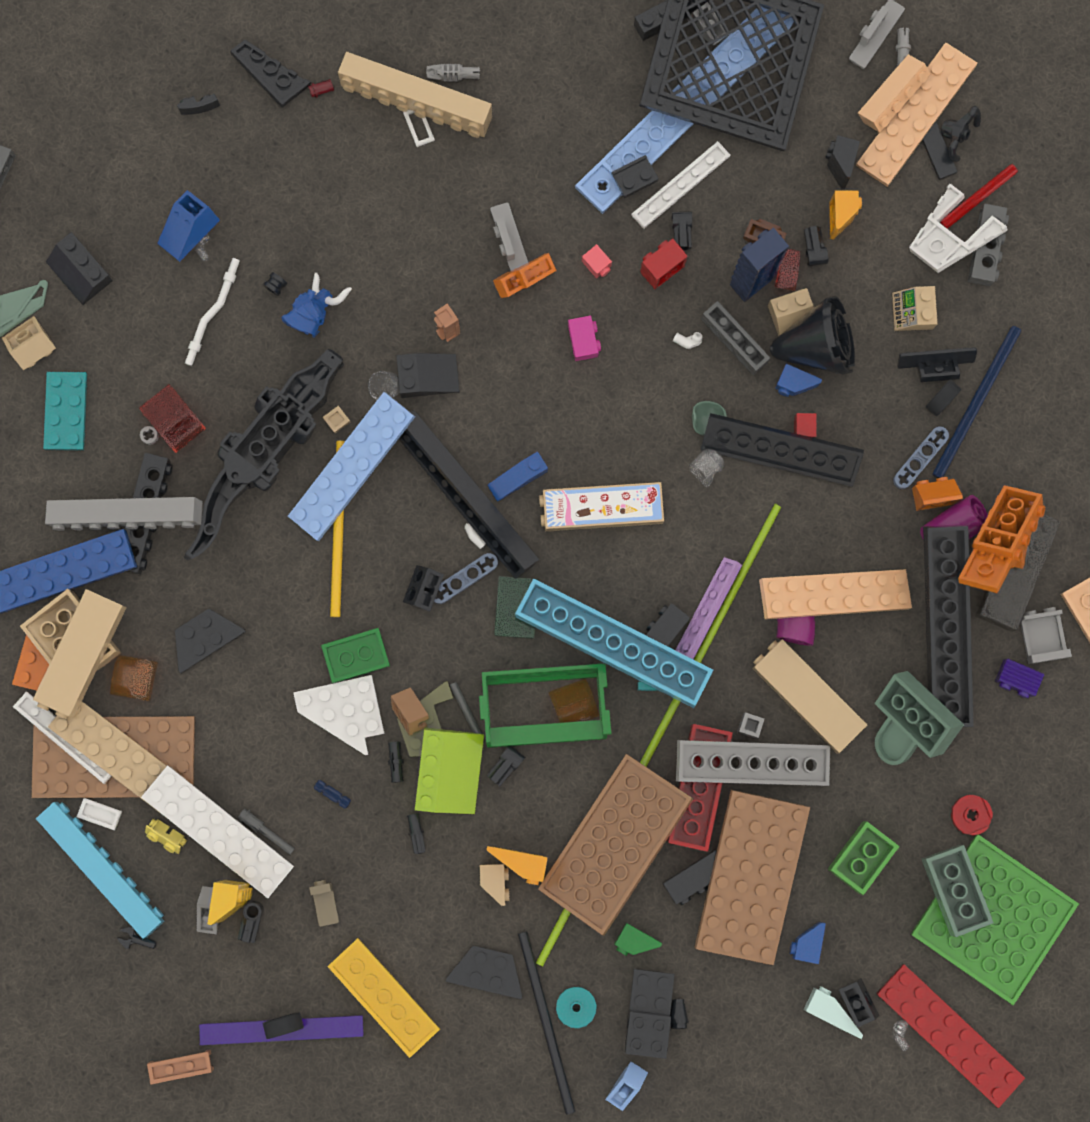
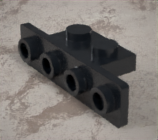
(937, 364)

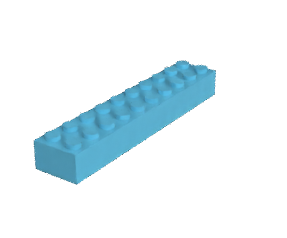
(613, 643)

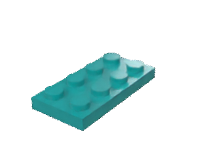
(65, 411)

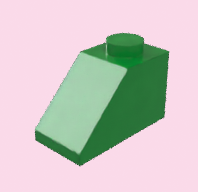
(634, 941)

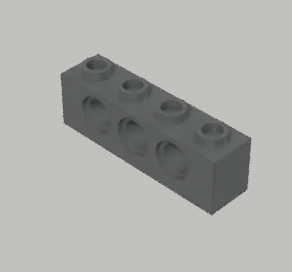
(978, 273)
(735, 338)

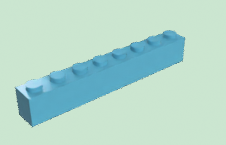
(100, 870)

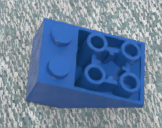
(186, 225)

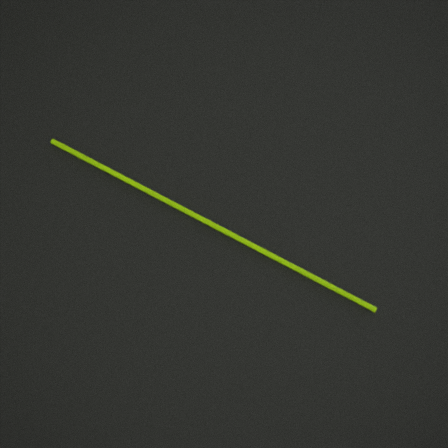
(675, 703)

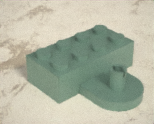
(913, 721)

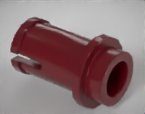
(321, 88)

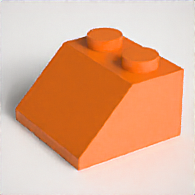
(936, 494)

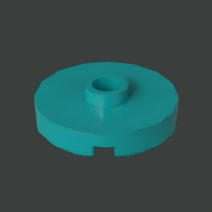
(573, 996)

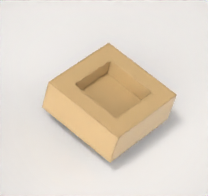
(336, 419)

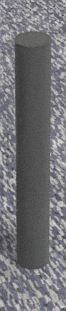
(465, 708)

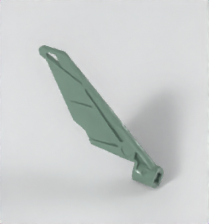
(19, 306)

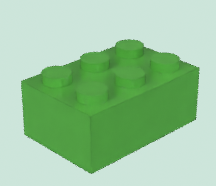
(863, 858)

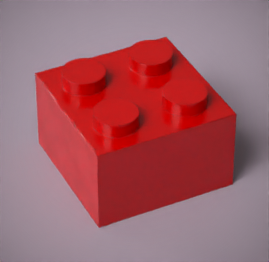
(663, 263)

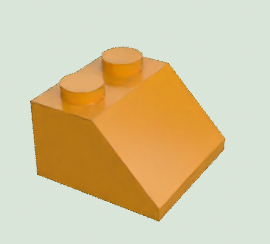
(843, 209)

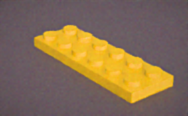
(383, 997)

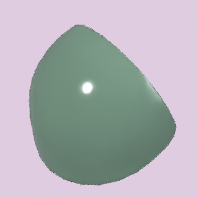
(701, 414)

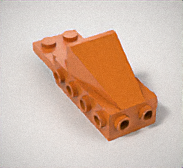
(1003, 539)

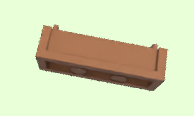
(446, 323)
(180, 1067)

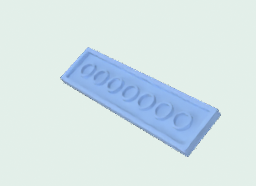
(351, 466)

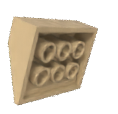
(50, 623)

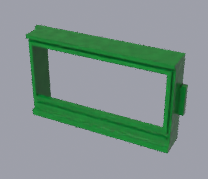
(546, 732)

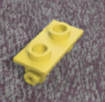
(171, 842)

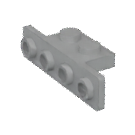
(876, 32)
(507, 232)

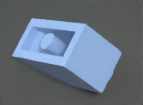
(627, 1086)

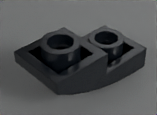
(190, 106)

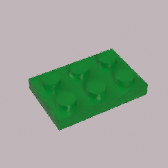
(355, 655)

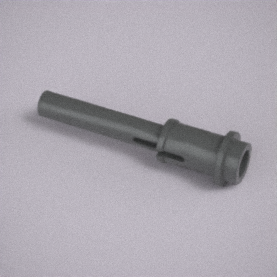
(257, 825)

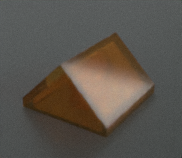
(574, 702)

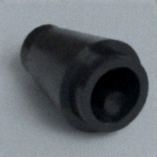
(678, 1014)

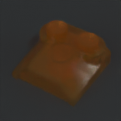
(133, 678)

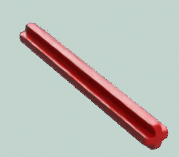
(979, 196)

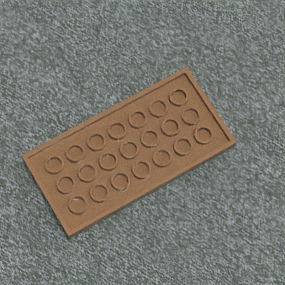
(61, 776)
(615, 844)
(752, 877)

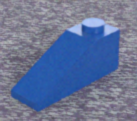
(518, 476)

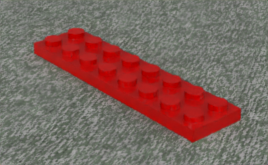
(950, 1036)

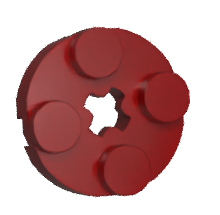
(982, 819)

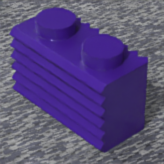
(1019, 677)

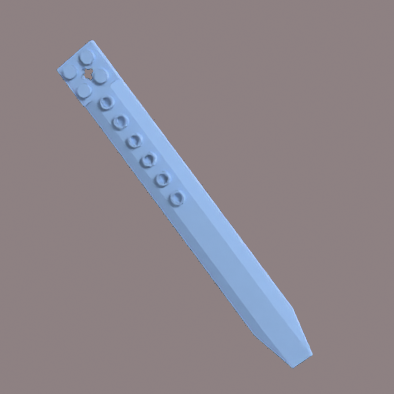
(660, 131)

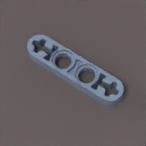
(920, 457)
(466, 581)

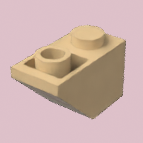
(493, 881)

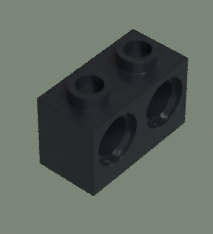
(423, 588)

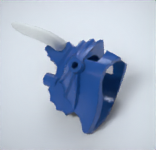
(309, 308)

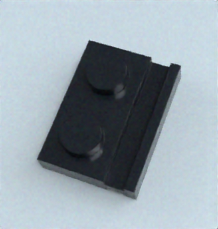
(634, 176)

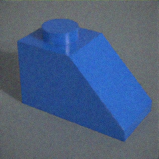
(795, 381)
(809, 944)

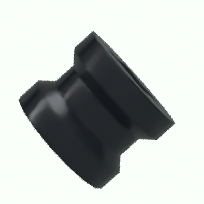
(275, 284)

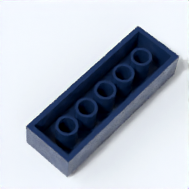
(758, 264)

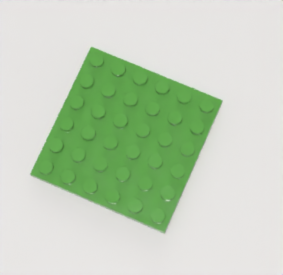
(1025, 917)

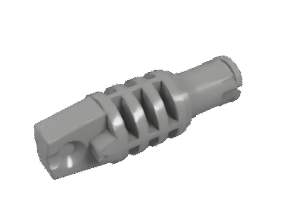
(452, 72)

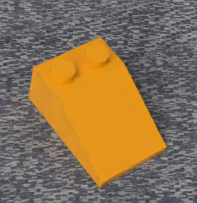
(524, 864)

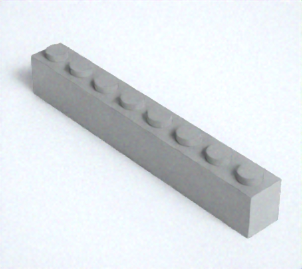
(124, 512)

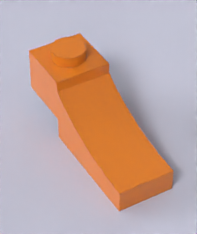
(524, 276)

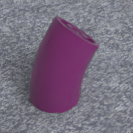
(965, 512)
(797, 630)

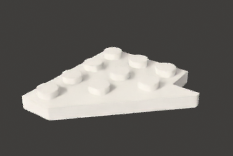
(344, 709)

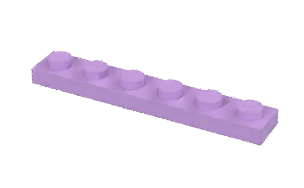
(708, 607)

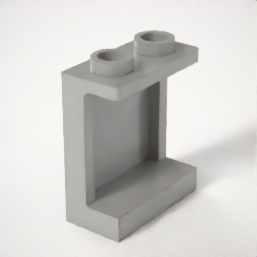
(1044, 636)

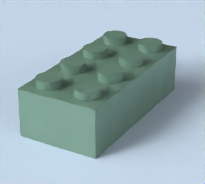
(957, 890)

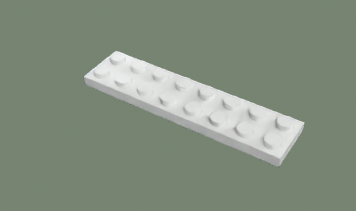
(217, 831)

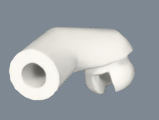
(688, 342)

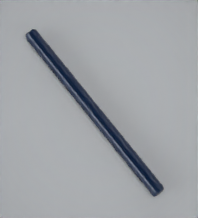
(976, 402)

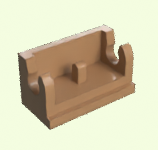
(409, 711)

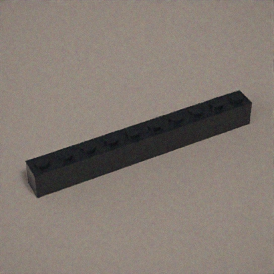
(467, 497)

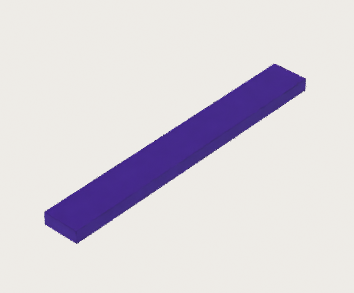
(254, 1032)

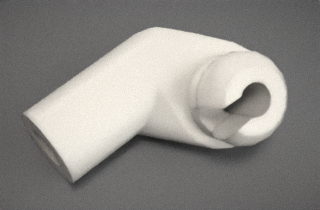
(473, 536)

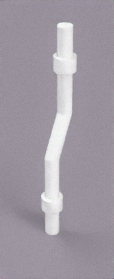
(229, 278)

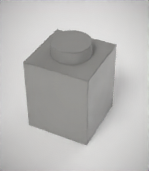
(750, 725)

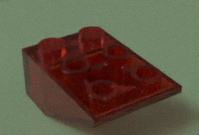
(172, 418)

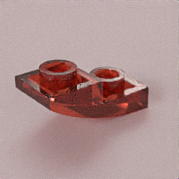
(789, 270)

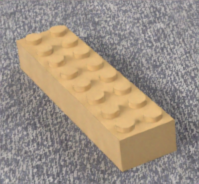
(415, 94)

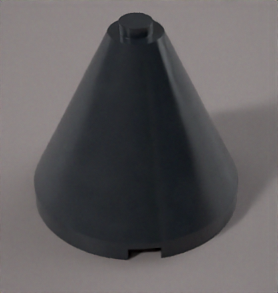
(819, 339)

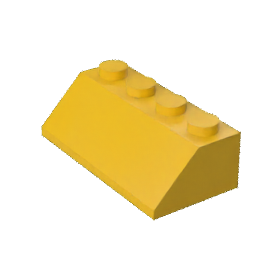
(227, 898)

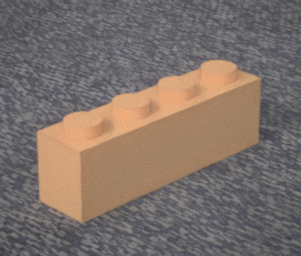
(894, 93)

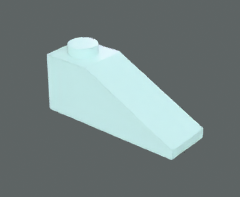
(828, 1009)

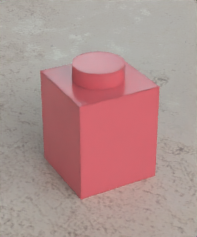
(597, 262)

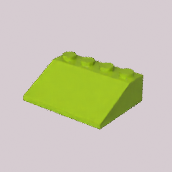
(449, 771)

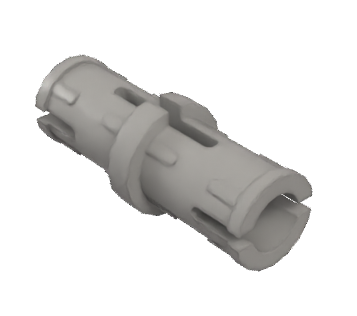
(903, 44)

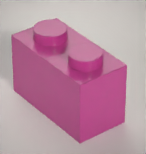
(583, 339)

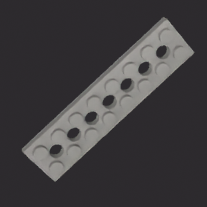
(745, 752)

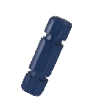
(332, 794)

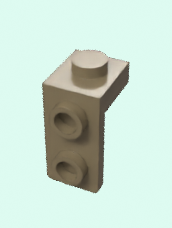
(324, 903)

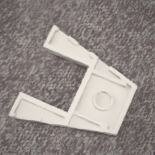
(942, 248)

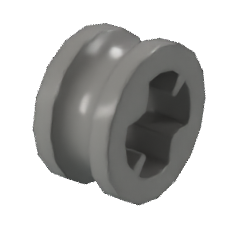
(151, 440)

